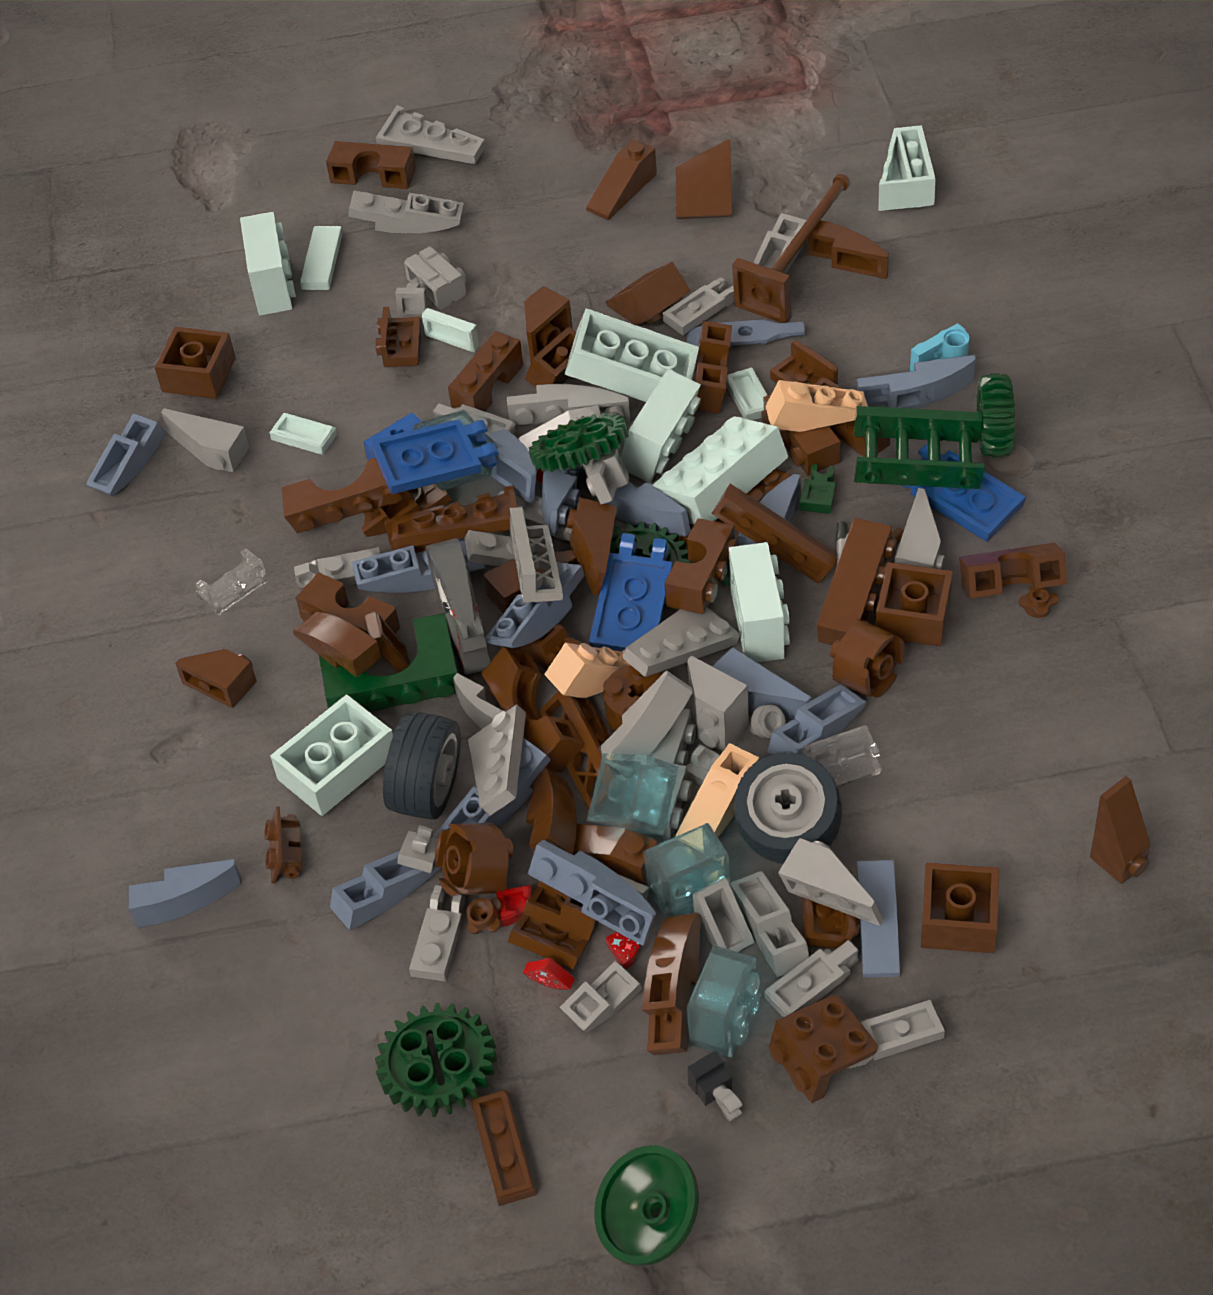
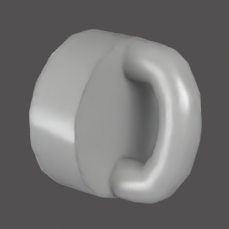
(766, 720)

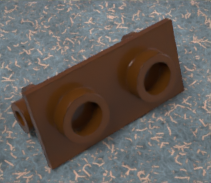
(280, 857)

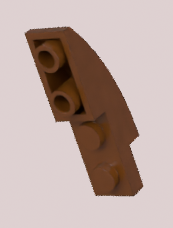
(668, 982)

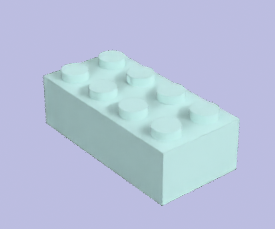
(626, 355)
(735, 454)

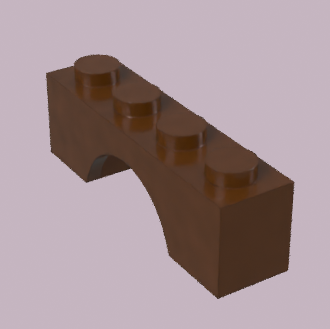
(311, 507)
(514, 680)

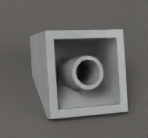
(717, 705)

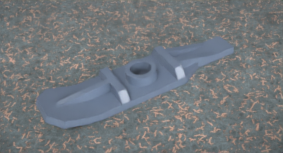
(758, 330)

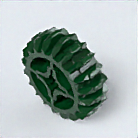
(997, 406)

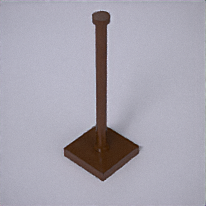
(767, 289)

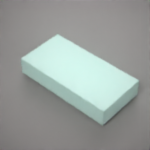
(450, 330)
(746, 393)
(303, 433)

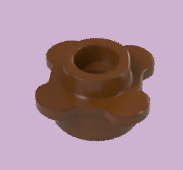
(1038, 602)
(478, 909)

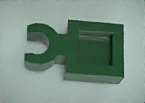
(818, 492)

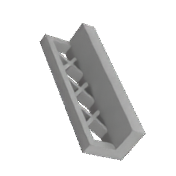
(528, 564)

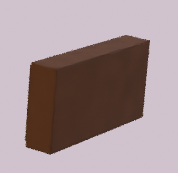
(389, 643)

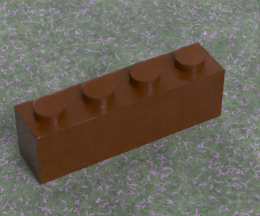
(856, 579)

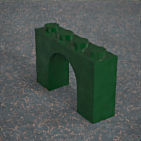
(423, 679)

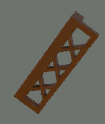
(783, 538)
(591, 731)

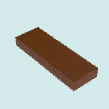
(503, 1147)

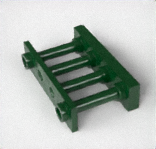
(918, 425)

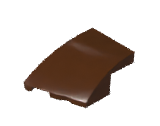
(705, 184)
(421, 499)
(553, 926)

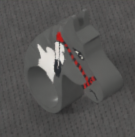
(459, 604)

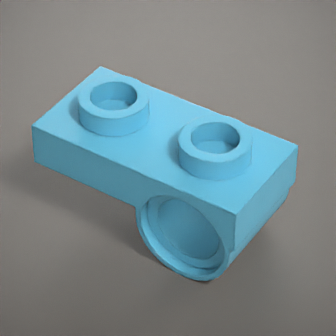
(946, 344)

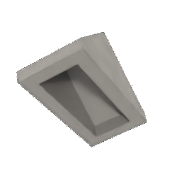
(722, 917)

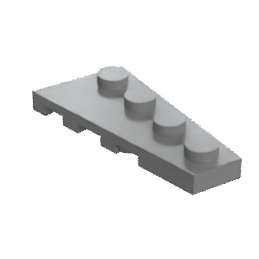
(429, 137)
(678, 639)
(497, 759)

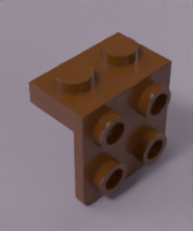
(819, 1044)

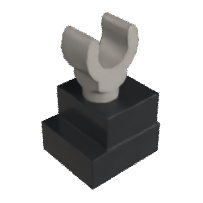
(713, 1082)

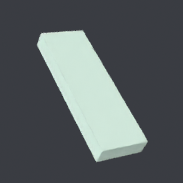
(321, 258)

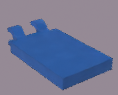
(433, 454)
(977, 510)
(630, 595)

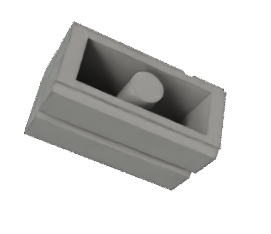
(437, 276)

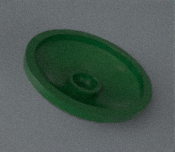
(631, 1201)

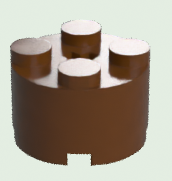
(867, 659)
(622, 691)
(473, 859)

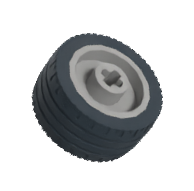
(421, 765)
(781, 783)

